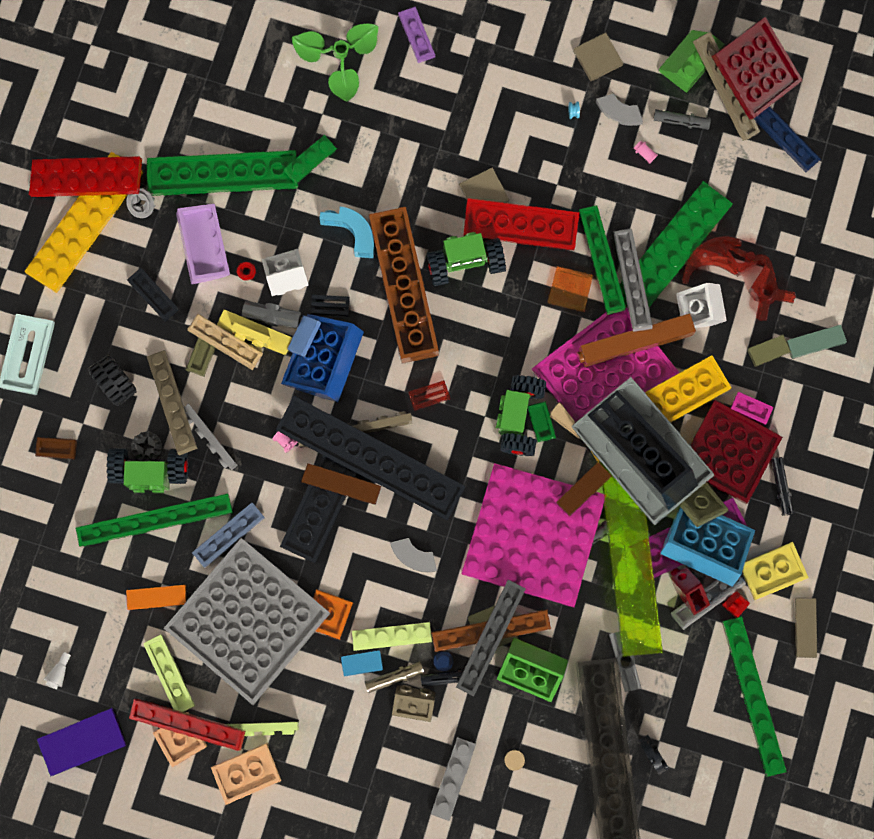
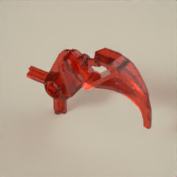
(764, 280)

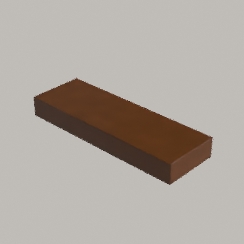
(583, 489)

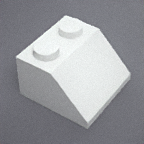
(285, 272)
(703, 304)

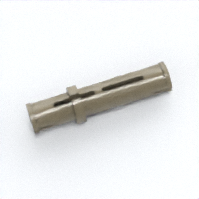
(399, 675)

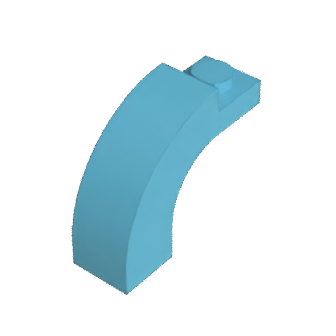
(356, 224)

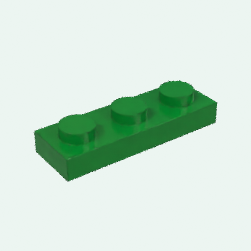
(310, 159)

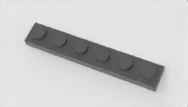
(490, 638)

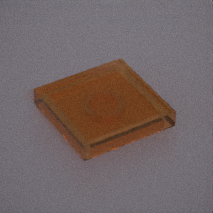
(570, 289)

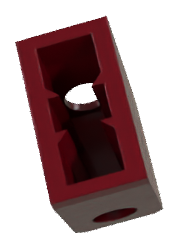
(687, 583)

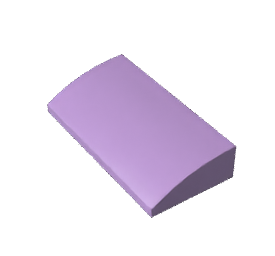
(202, 243)

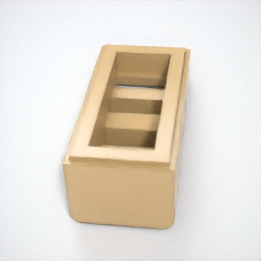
(561, 416)

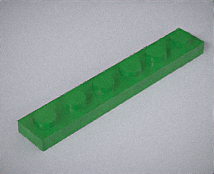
(602, 260)

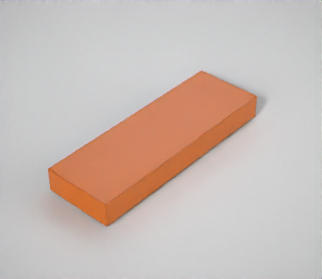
(156, 597)

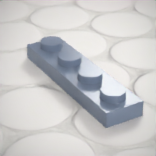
(228, 535)

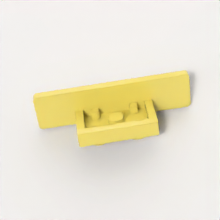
(256, 333)

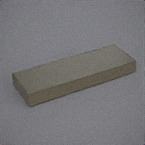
(805, 628)

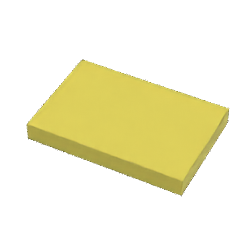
(773, 571)

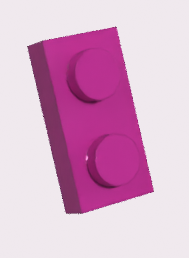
(751, 408)

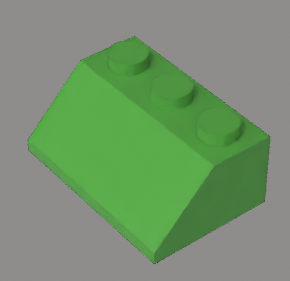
(685, 64)
(532, 669)

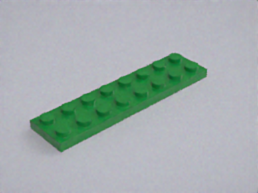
(219, 173)
(680, 239)

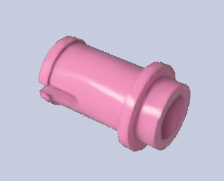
(645, 151)

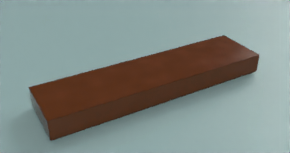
(341, 484)

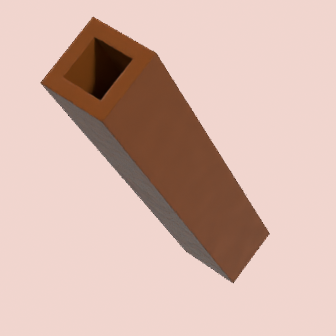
(636, 341)

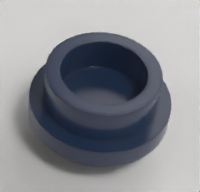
(443, 661)

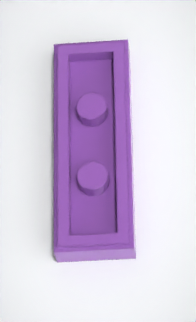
(416, 34)

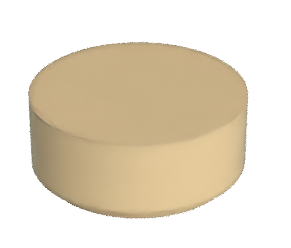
(514, 760)

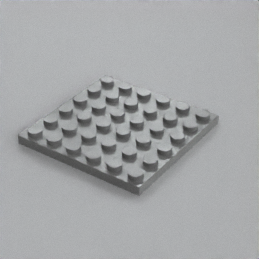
(247, 621)

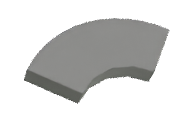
(618, 111)
(412, 557)

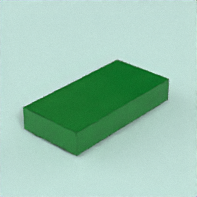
(541, 422)

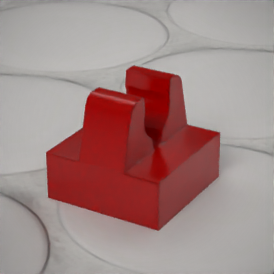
(736, 604)

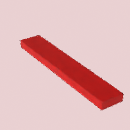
(187, 724)

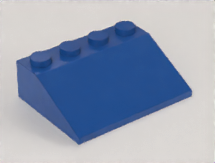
(326, 361)

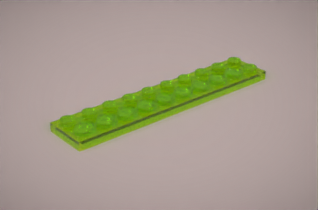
(631, 573)

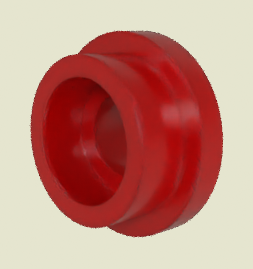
(246, 265)

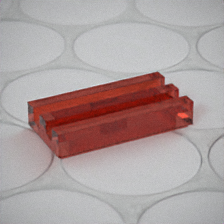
(431, 402)

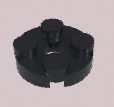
(653, 754)

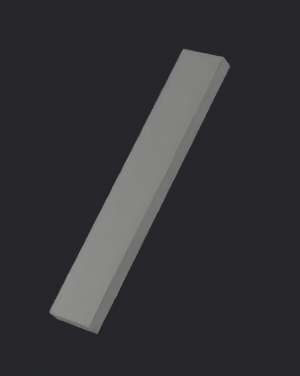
(632, 280)

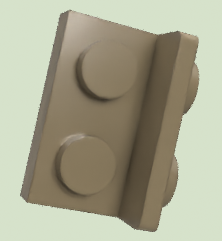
(413, 703)

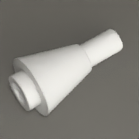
(56, 675)

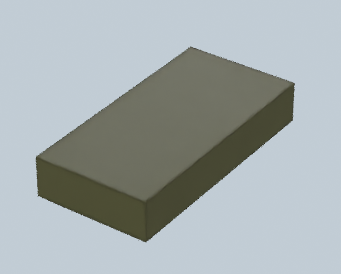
(769, 350)
(200, 358)

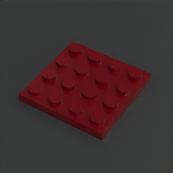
(757, 68)
(734, 450)

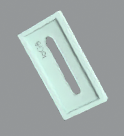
(10, 372)

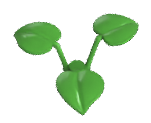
(341, 83)

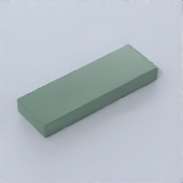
(816, 341)

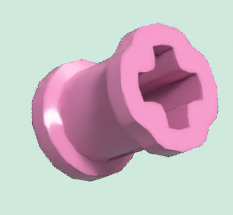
(285, 441)

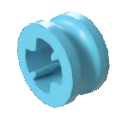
(574, 110)

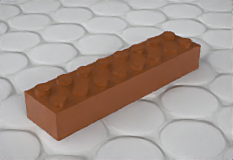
(403, 285)

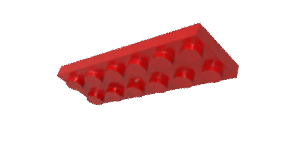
(85, 176)
(522, 224)

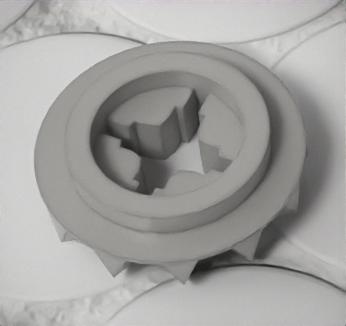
(140, 211)

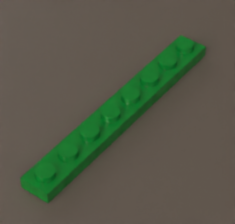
(154, 520)
(754, 697)

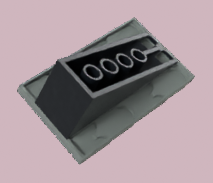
(642, 451)

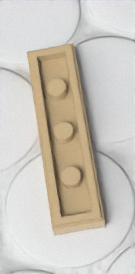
(225, 341)

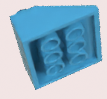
(713, 548)

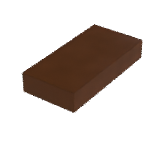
(56, 448)

